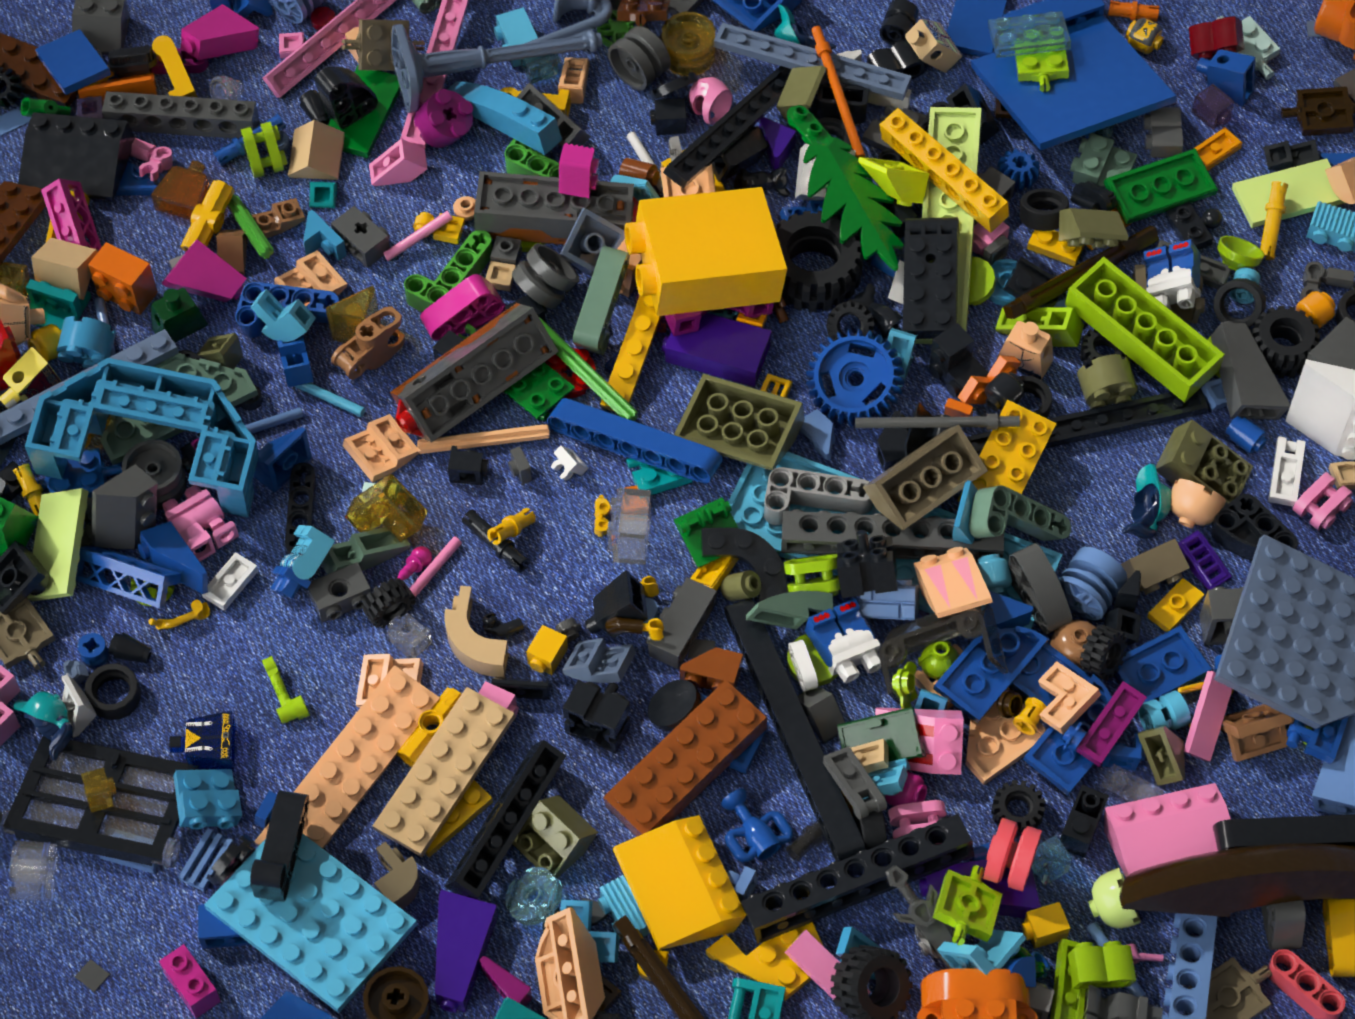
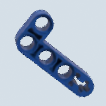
(318, 302)

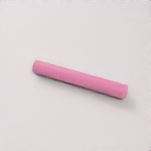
(418, 235)
(435, 566)

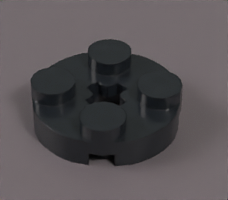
(231, 861)

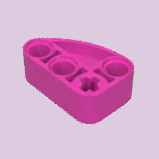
(469, 302)

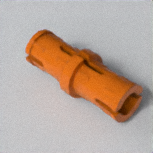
(1133, 10)

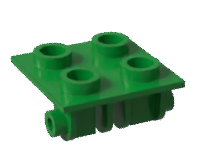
(539, 391)
(711, 515)

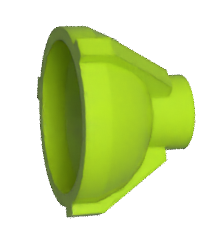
(937, 664)

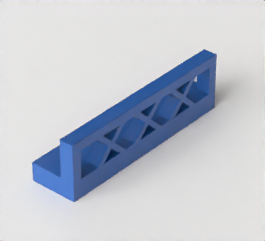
(128, 566)

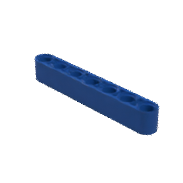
(635, 440)

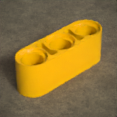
(1340, 936)

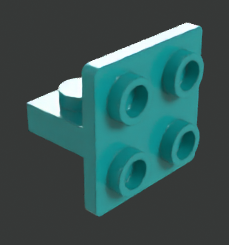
(56, 302)

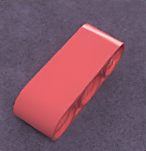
(1298, 973)

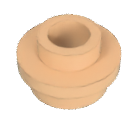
(467, 213)

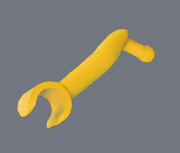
(199, 611)

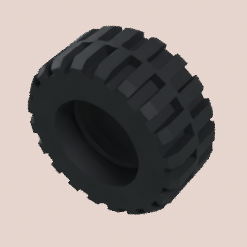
(825, 287)

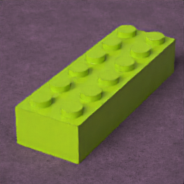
(1144, 329)

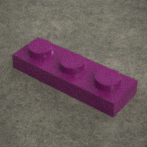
(1111, 723)

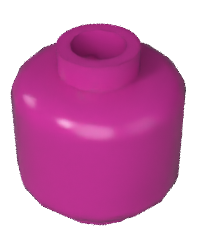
(913, 791)

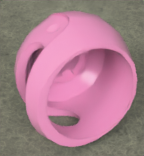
(710, 96)

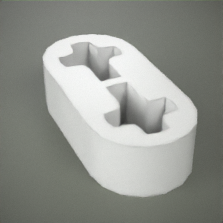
(803, 665)

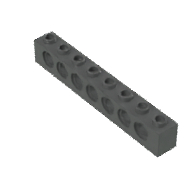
(906, 544)

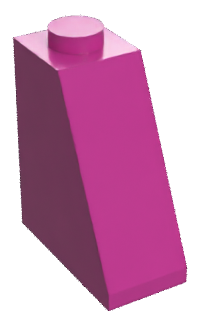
(219, 34)
(205, 275)

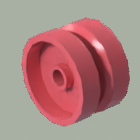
(1011, 854)

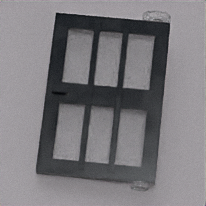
(56, 809)

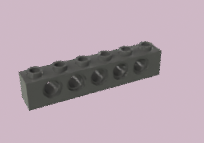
(181, 114)

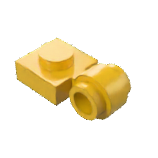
(447, 233)

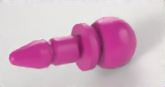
(419, 558)

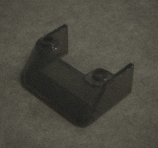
(931, 629)

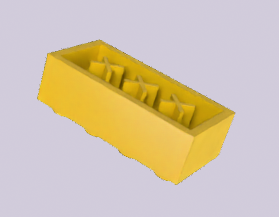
(1014, 451)

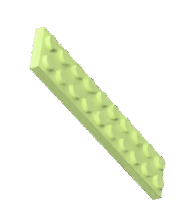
(960, 134)

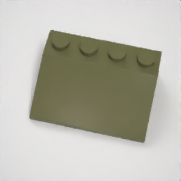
(741, 421)

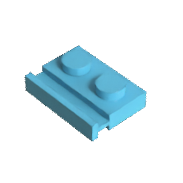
(891, 779)

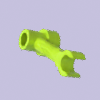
(290, 708)

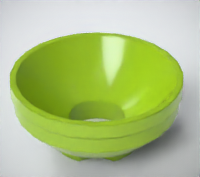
(1239, 253)

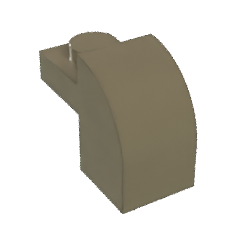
(403, 879)

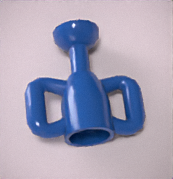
(758, 835)

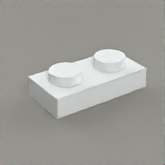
(230, 581)

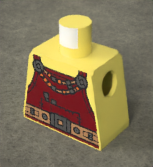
(28, 378)

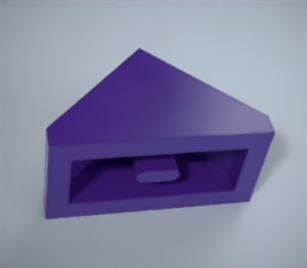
(780, 141)

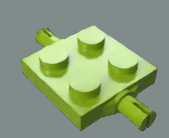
(1042, 67)
(967, 905)

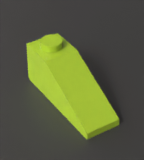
(1059, 322)

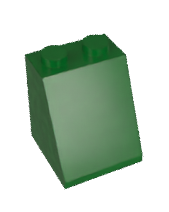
(15, 524)

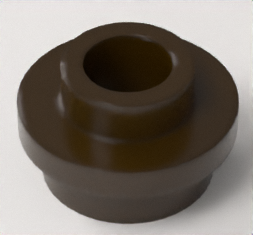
(1009, 704)

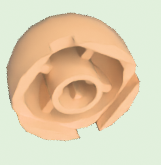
(1194, 504)

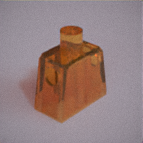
(181, 190)

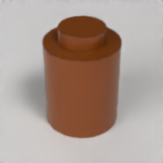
(640, 169)

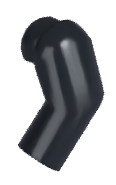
(499, 628)

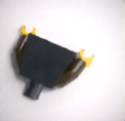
(623, 608)

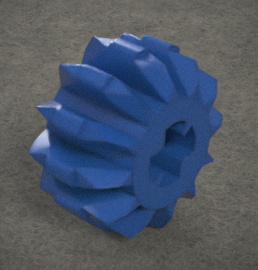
(1020, 168)

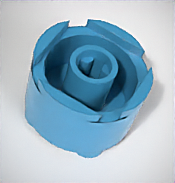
(85, 341)

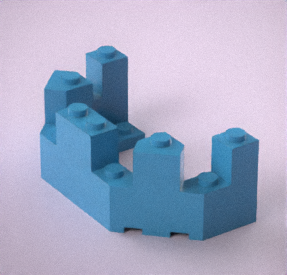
(225, 450)

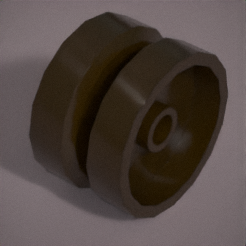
(397, 995)

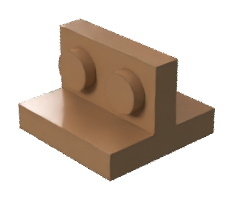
(1255, 731)

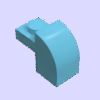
(282, 323)

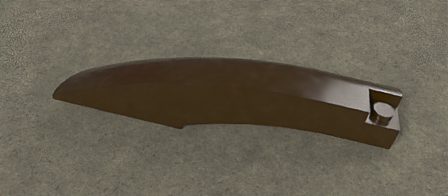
(1242, 879)

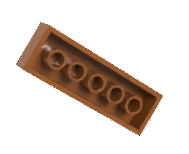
(686, 761)

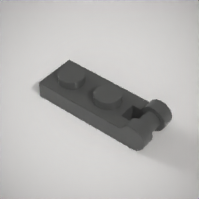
(854, 782)

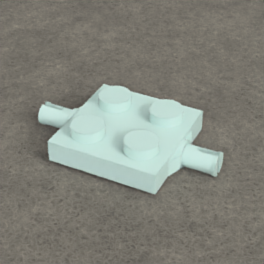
(1258, 45)

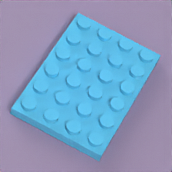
(327, 930)

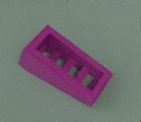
(505, 982)

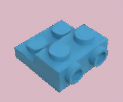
(207, 798)

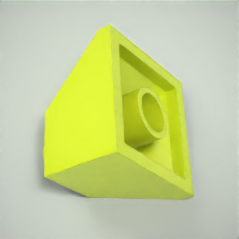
(897, 179)

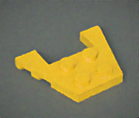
(767, 961)

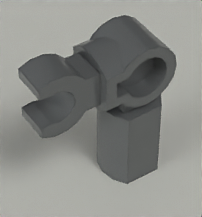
(1316, 273)

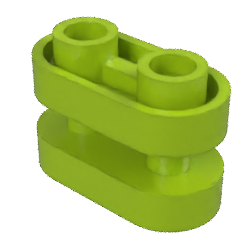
(270, 136)
(821, 563)

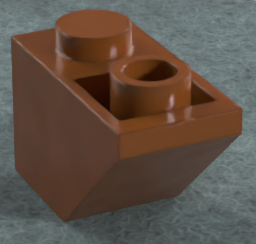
(713, 668)

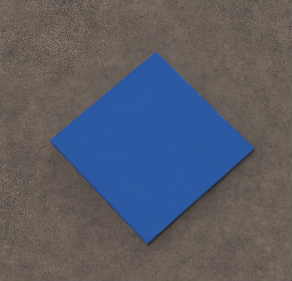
(1103, 87)

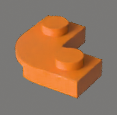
(975, 387)

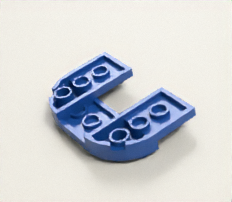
(976, 685)

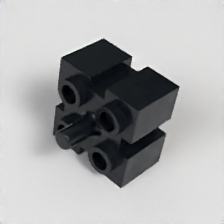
(866, 565)
(597, 715)

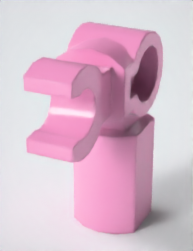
(156, 158)

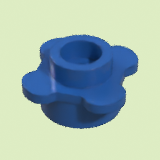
(1074, 736)

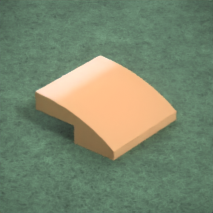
(313, 273)
(381, 448)
(377, 666)

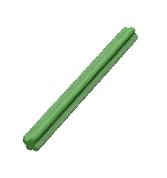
(591, 377)

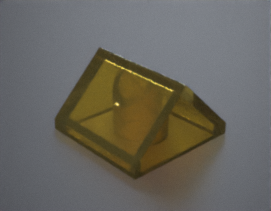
(349, 313)

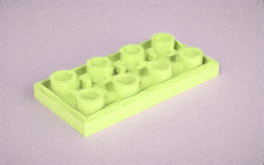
(1305, 188)
(59, 540)

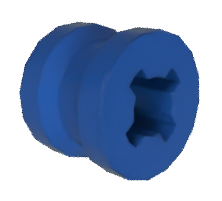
(98, 655)

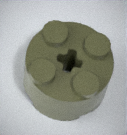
(1107, 381)

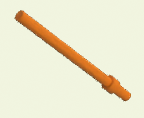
(824, 52)

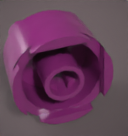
(444, 118)

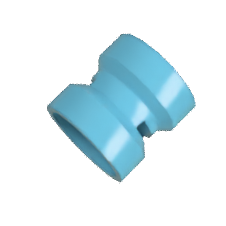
(1241, 295)

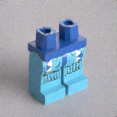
(302, 561)

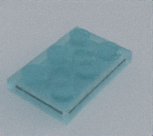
(1029, 34)

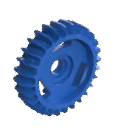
(842, 364)

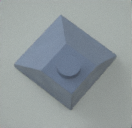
(588, 238)

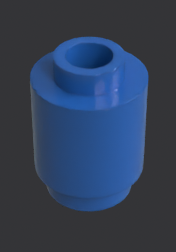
(1246, 435)

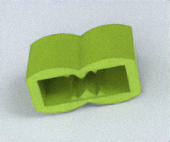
(1101, 966)

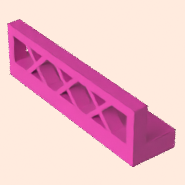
(63, 213)

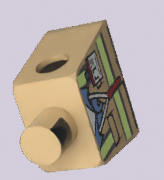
(929, 37)

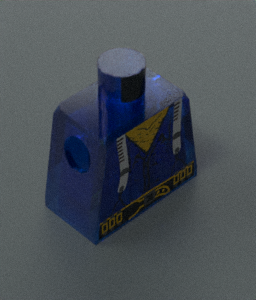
(208, 741)

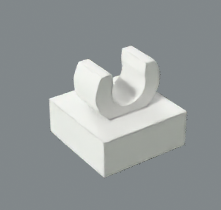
(570, 461)

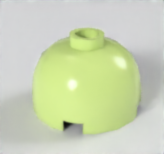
(1107, 901)

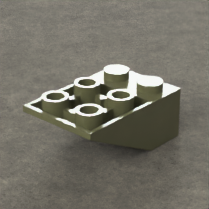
(1204, 459)

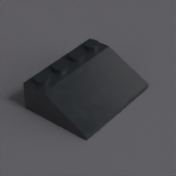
(76, 150)

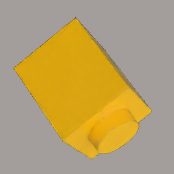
(546, 650)
(1046, 925)

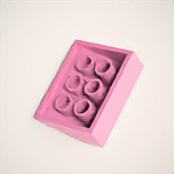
(1164, 827)

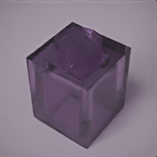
(1213, 107)

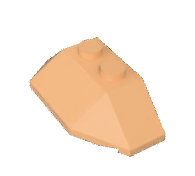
(568, 968)

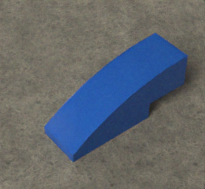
(295, 362)

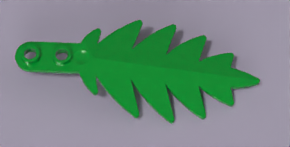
(847, 189)

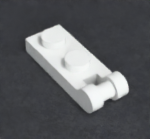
(1286, 472)

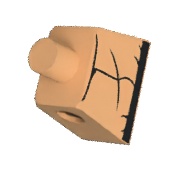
(1030, 347)

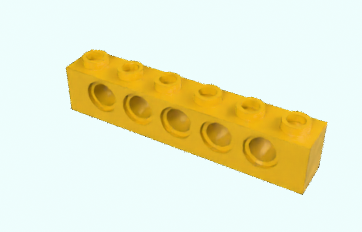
(944, 170)

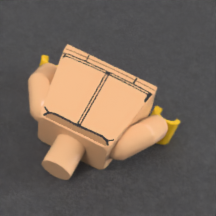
(17, 313)

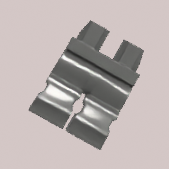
(1118, 1006)

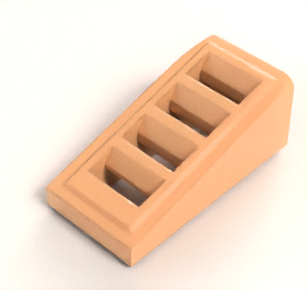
(575, 79)

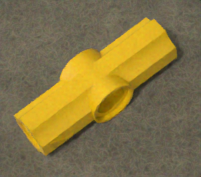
(208, 216)
(421, 736)

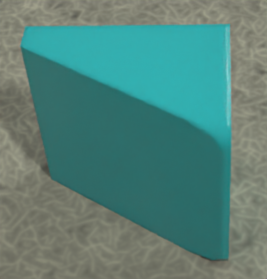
(323, 194)

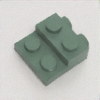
(1100, 160)

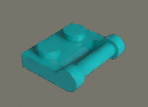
(766, 1001)

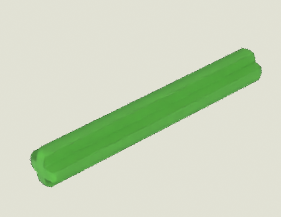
(250, 227)

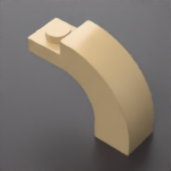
(474, 651)

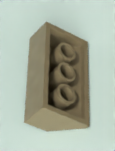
(925, 478)

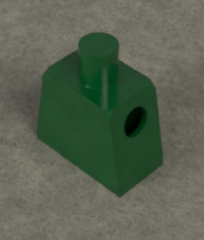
(176, 314)

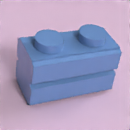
(892, 605)

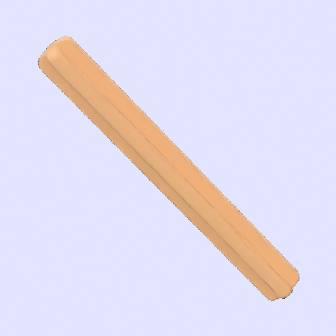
(485, 438)

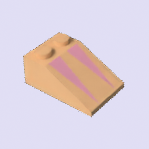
(951, 582)

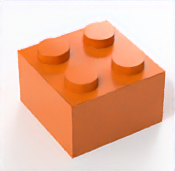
(123, 278)

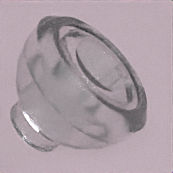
(225, 88)

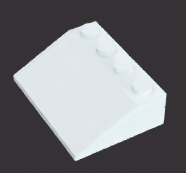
(1326, 407)

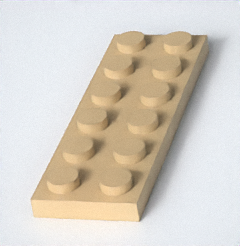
(444, 771)

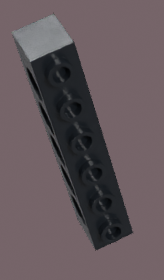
(505, 820)

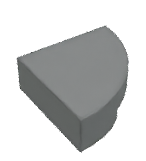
(674, 147)

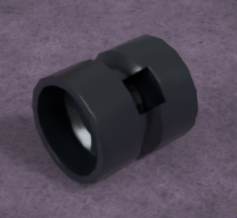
(898, 21)

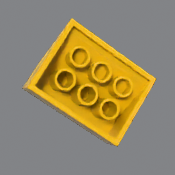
(680, 883)

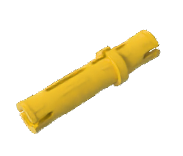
(1274, 209)

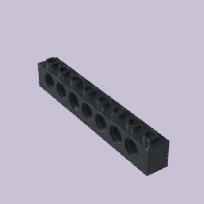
(850, 891)

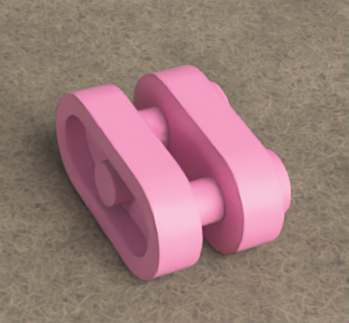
(1325, 515)
(915, 816)

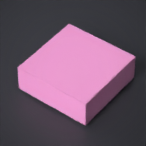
(289, 43)

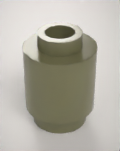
(741, 586)

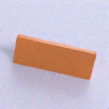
(133, 84)

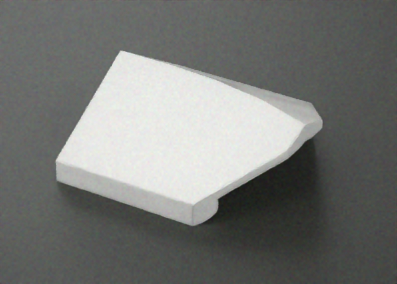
(78, 706)

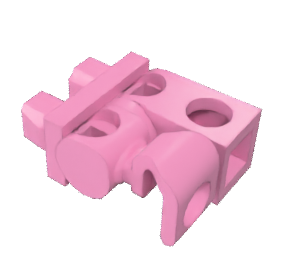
(197, 513)

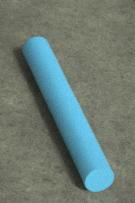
(332, 399)

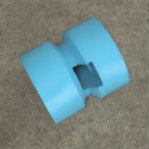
(1169, 712)

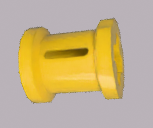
(1029, 716)

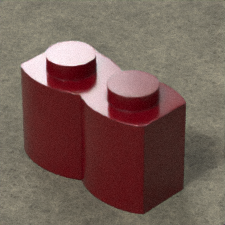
(1216, 35)

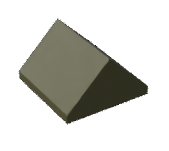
(800, 88)

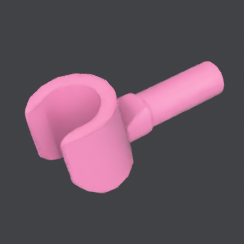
(1137, 957)

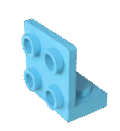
(984, 955)

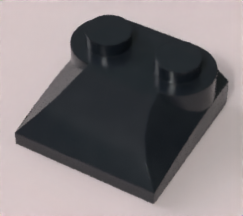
(19, 576)

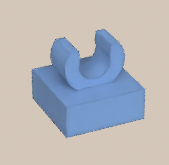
(744, 883)

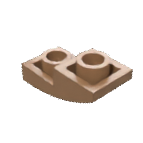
(281, 218)

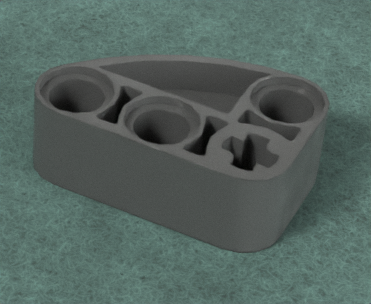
(1039, 587)
(1284, 924)

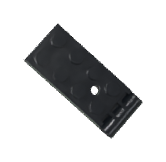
(930, 288)

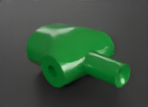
(31, 105)

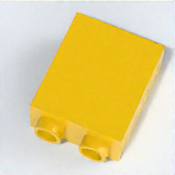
(707, 251)

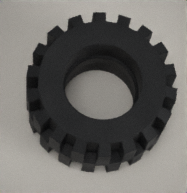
(1290, 326)
(852, 982)

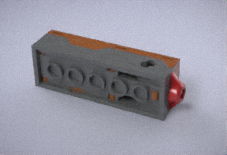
(536, 211)
(472, 373)

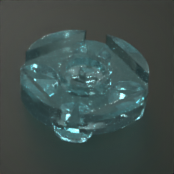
(543, 906)

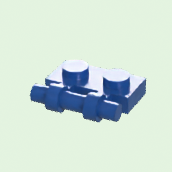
(1321, 742)

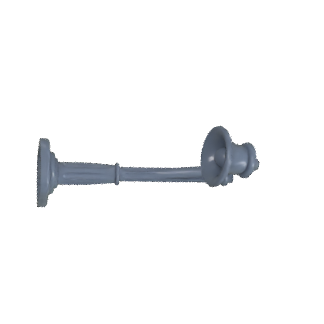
(413, 67)

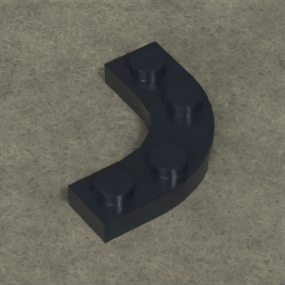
(752, 550)

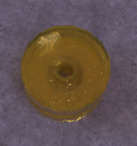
(689, 42)

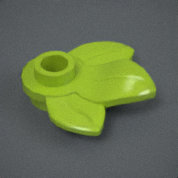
(904, 684)

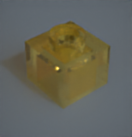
(98, 789)

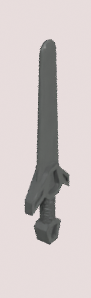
(920, 911)

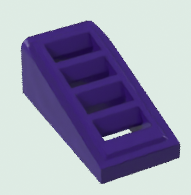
(1203, 547)

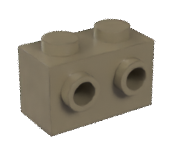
(1158, 565)

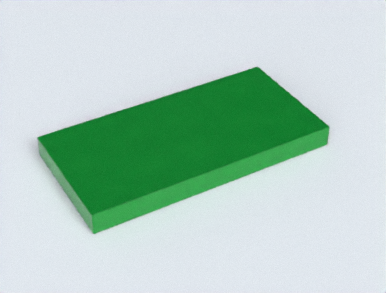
(363, 134)
(1161, 186)

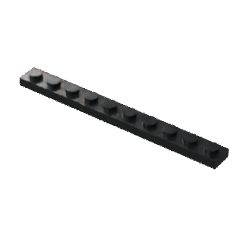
(727, 129)
(1115, 418)

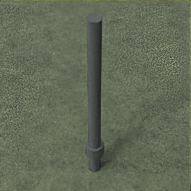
(990, 421)

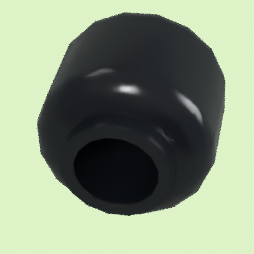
(1003, 388)

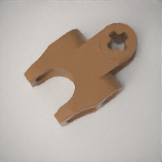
(370, 345)

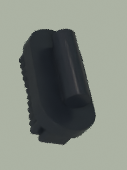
(132, 61)
(1093, 197)

